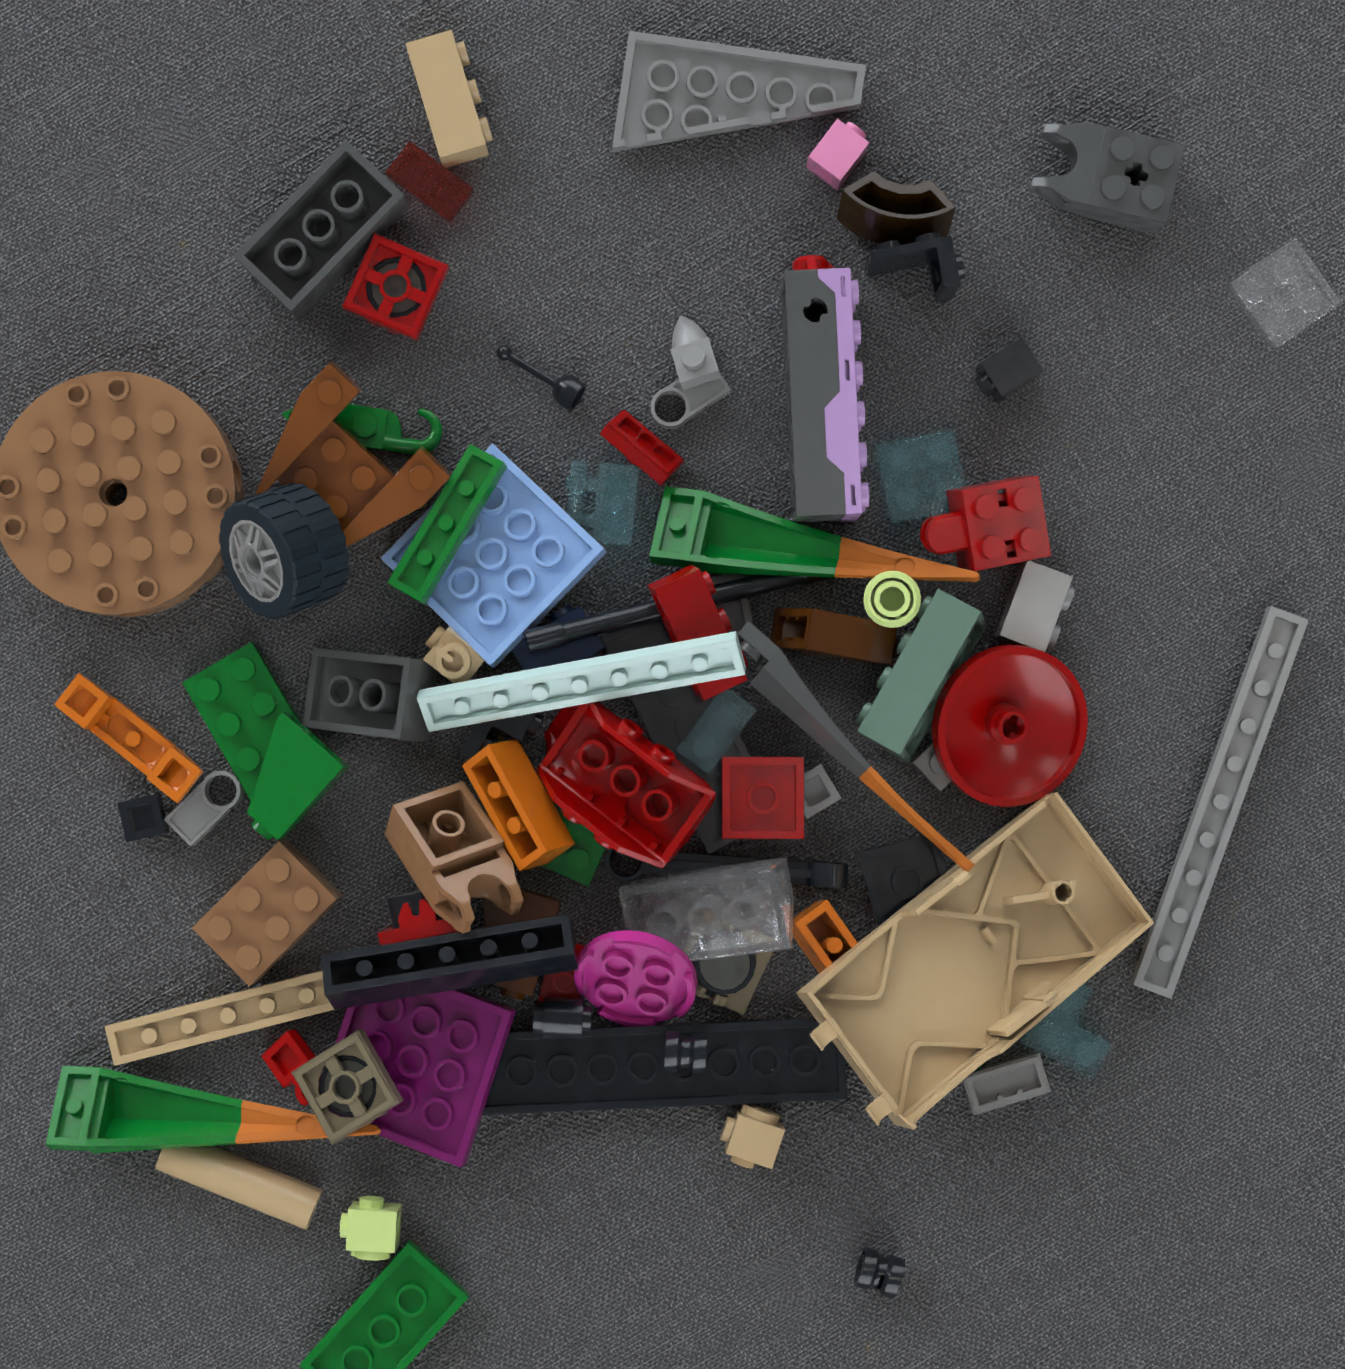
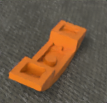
(130, 736)

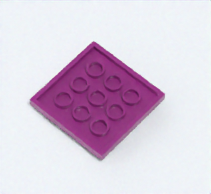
(442, 1061)

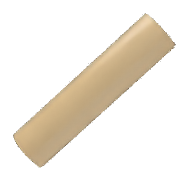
(243, 1182)

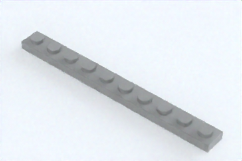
(1219, 801)

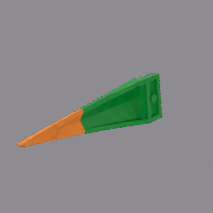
(738, 539)
(125, 1112)

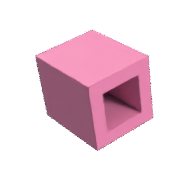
(838, 153)

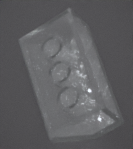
(715, 908)

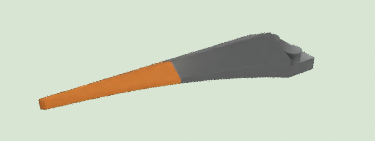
(788, 693)

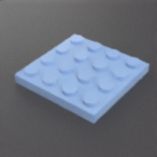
(509, 566)

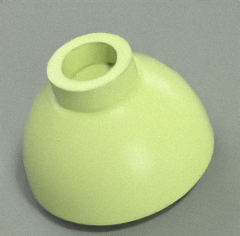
(892, 599)

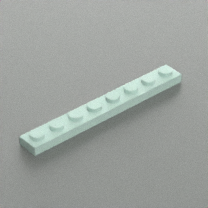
(582, 681)

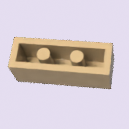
(449, 98)

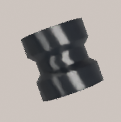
(685, 1052)
(879, 1272)

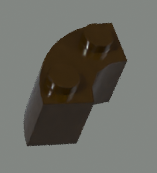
(894, 211)

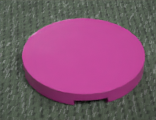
(636, 978)

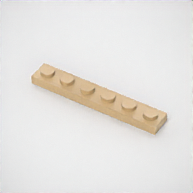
(217, 1018)

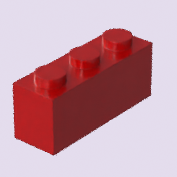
(690, 613)

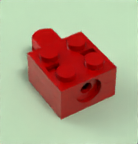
(989, 526)

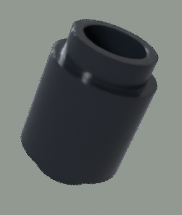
(561, 1017)

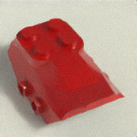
(622, 784)

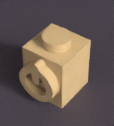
(452, 655)
(753, 1136)

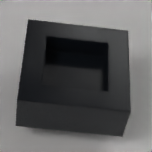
(143, 817)

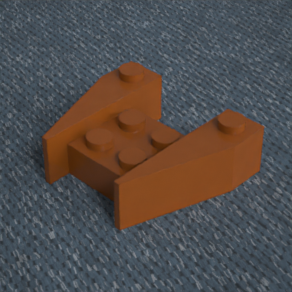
(341, 469)

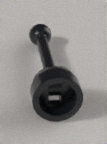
(566, 390)

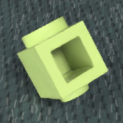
(371, 1228)

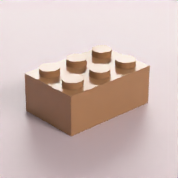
(267, 912)

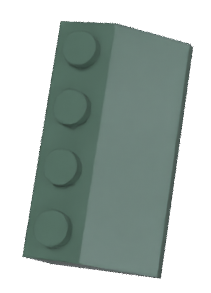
(926, 661)

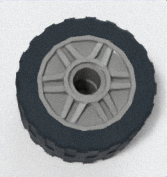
(283, 550)

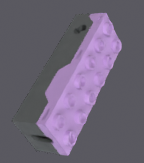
(823, 393)

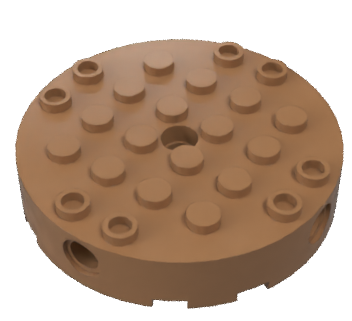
(60, 483)

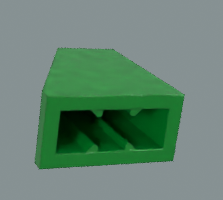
(291, 778)

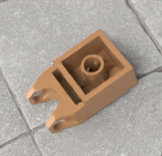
(453, 854)

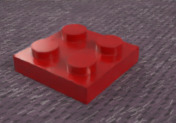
(762, 797)

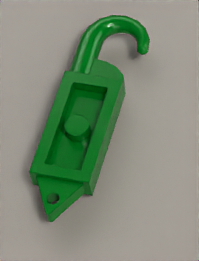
(382, 429)

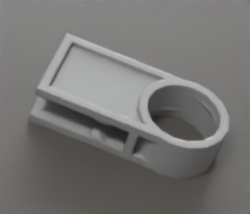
(695, 399)
(198, 812)

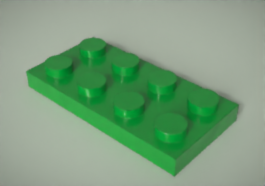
(240, 709)
(391, 1316)

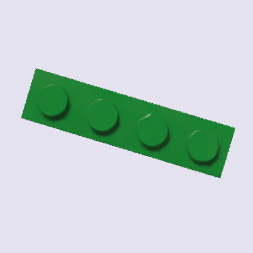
(447, 524)

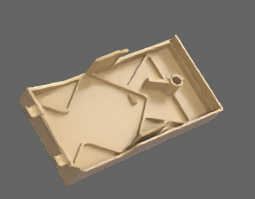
(974, 961)

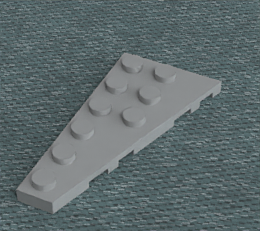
(706, 88)

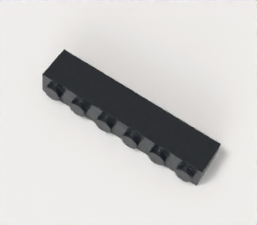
(449, 962)

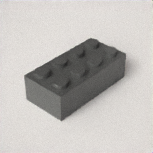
(322, 230)

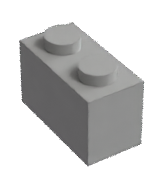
(1035, 607)

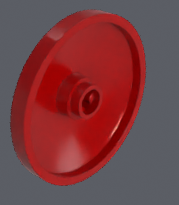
(1009, 725)

